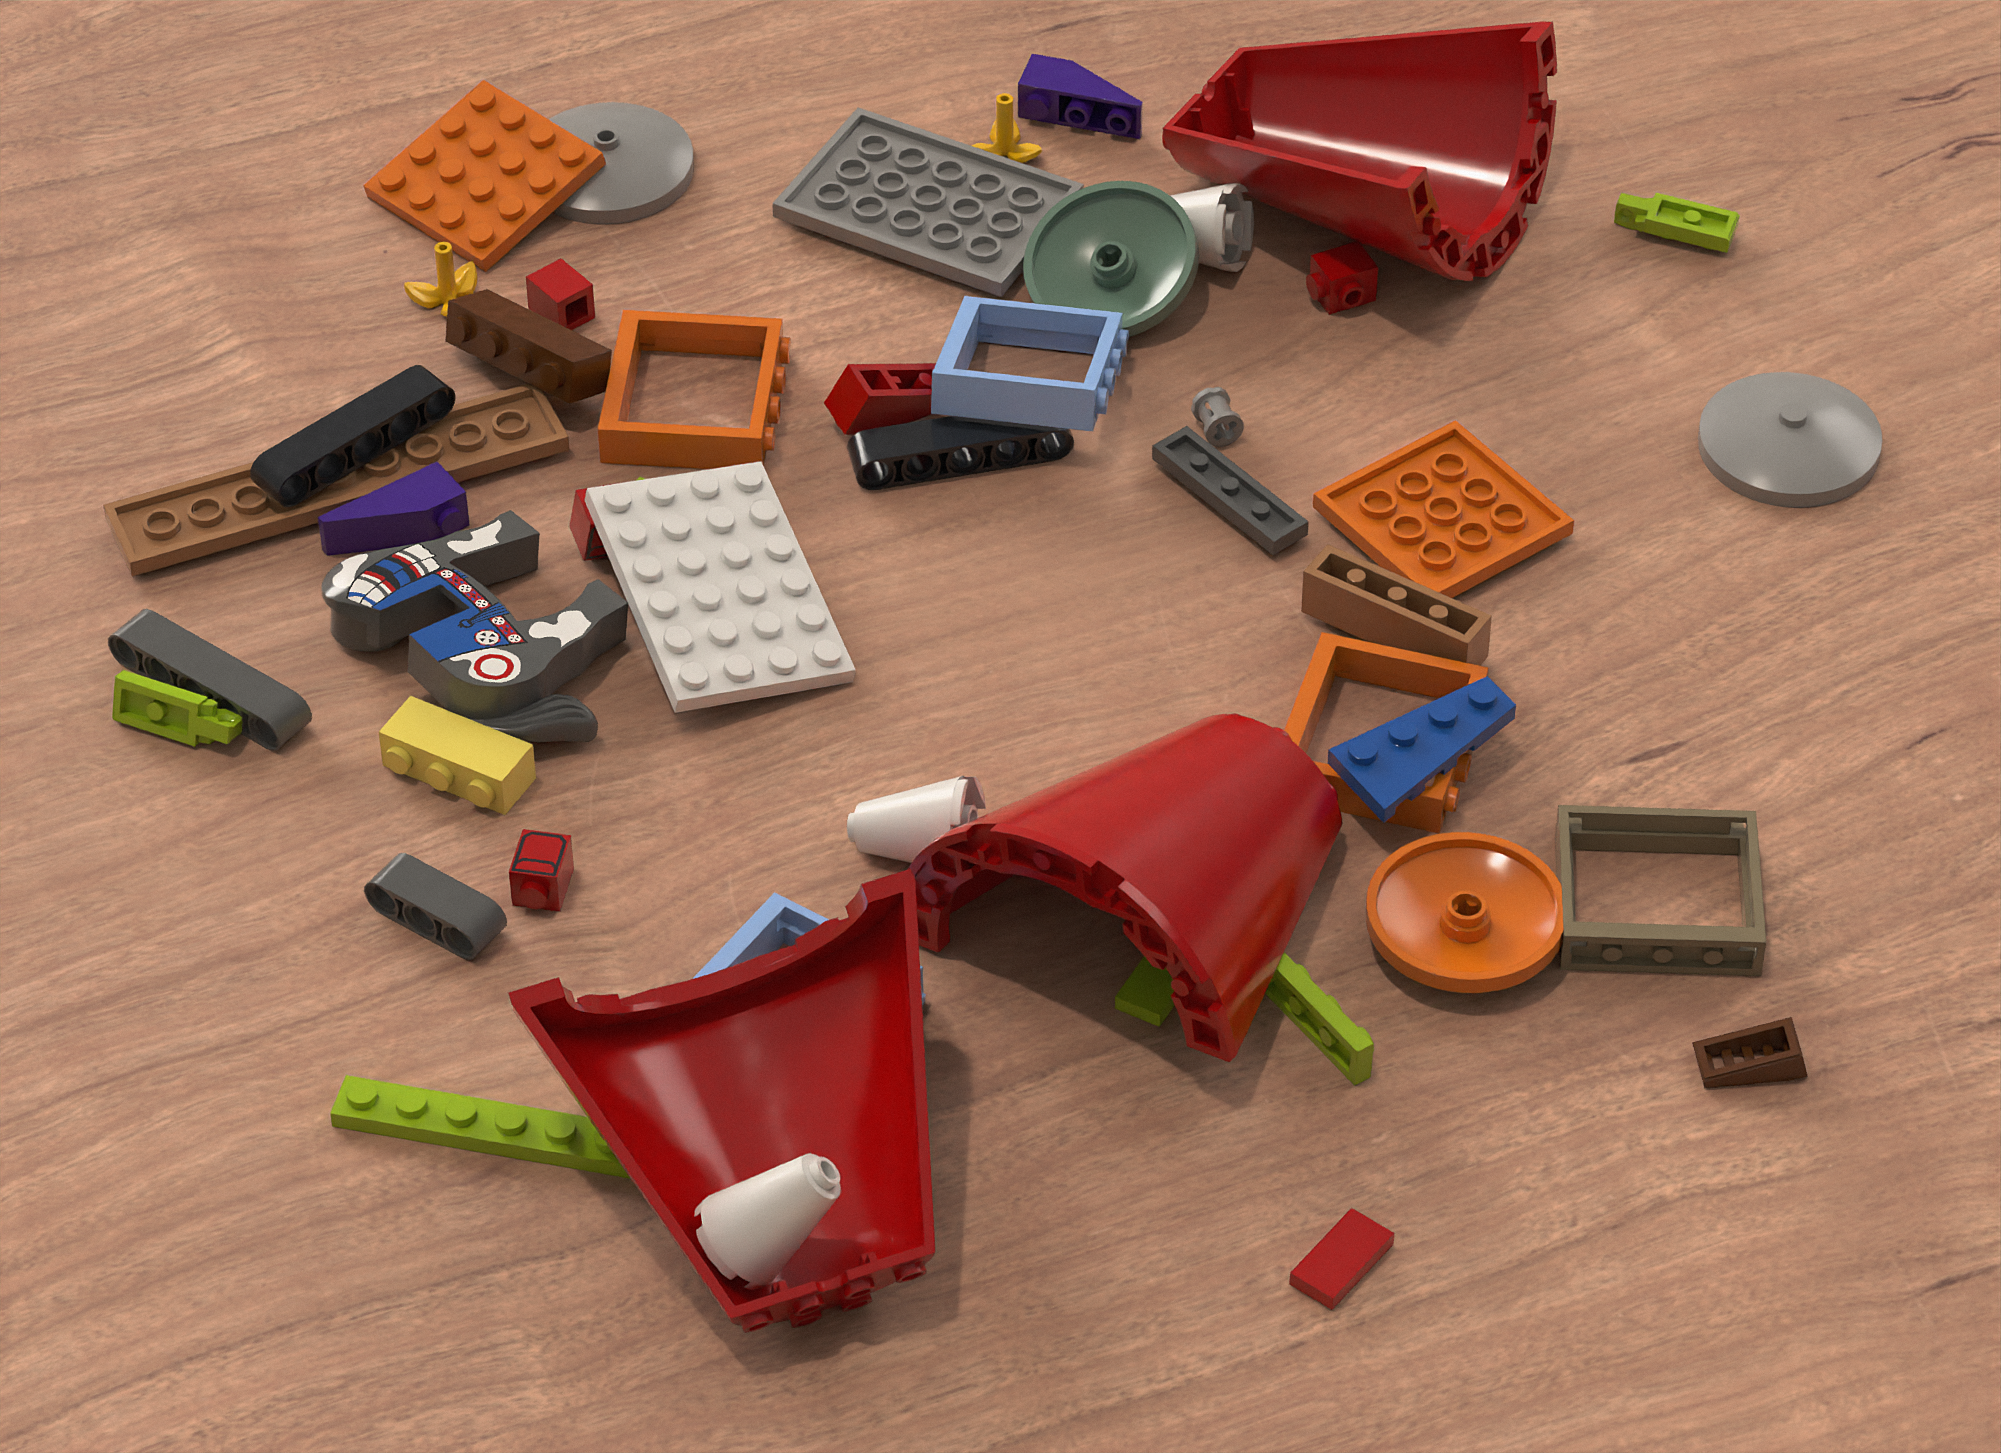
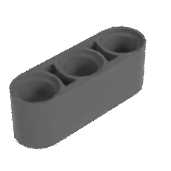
(435, 906)

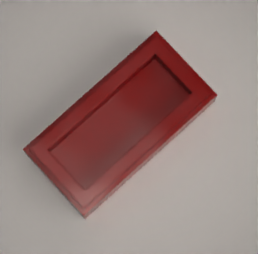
(1341, 1258)

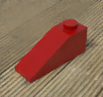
(880, 395)

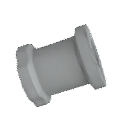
(1220, 414)

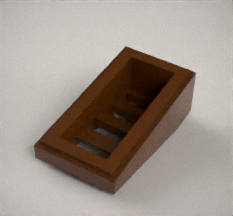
(1761, 1038)

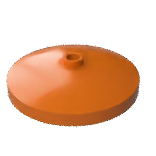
(1465, 912)

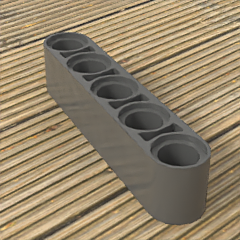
(177, 657)

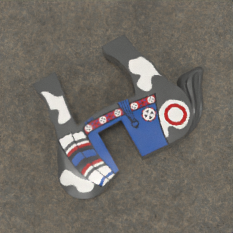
(465, 638)

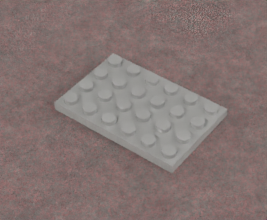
(923, 200)

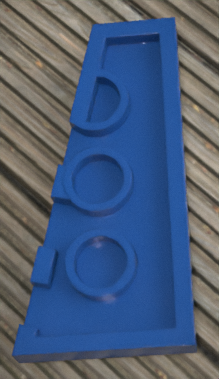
(1410, 750)

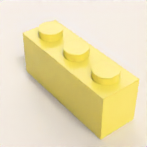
(457, 755)

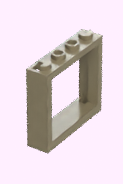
(1662, 946)

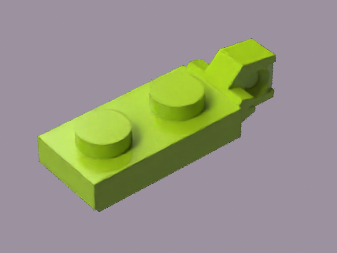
(1678, 220)
(171, 711)

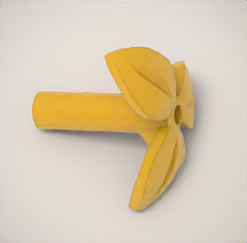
(1006, 134)
(450, 283)

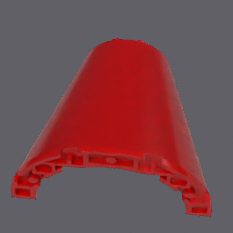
(1387, 138)
(1187, 839)
(758, 1069)

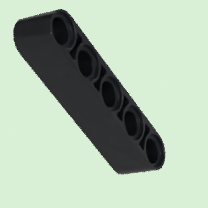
(352, 436)
(950, 449)

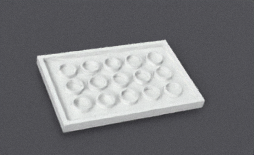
(719, 586)

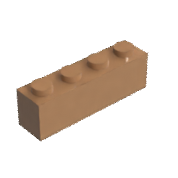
(1392, 609)

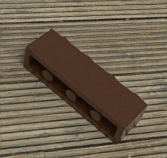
(528, 346)

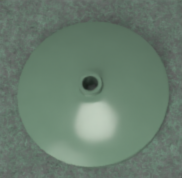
(1114, 252)

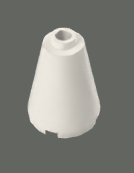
(1221, 224)
(910, 820)
(765, 1219)

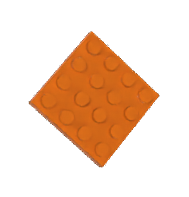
(484, 175)
(1443, 512)

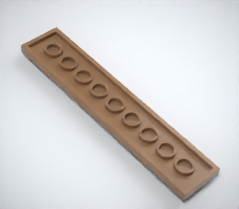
(232, 510)

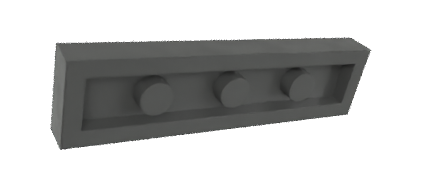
(1230, 490)

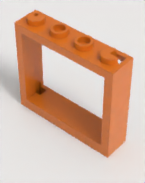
(690, 444)
(1391, 669)

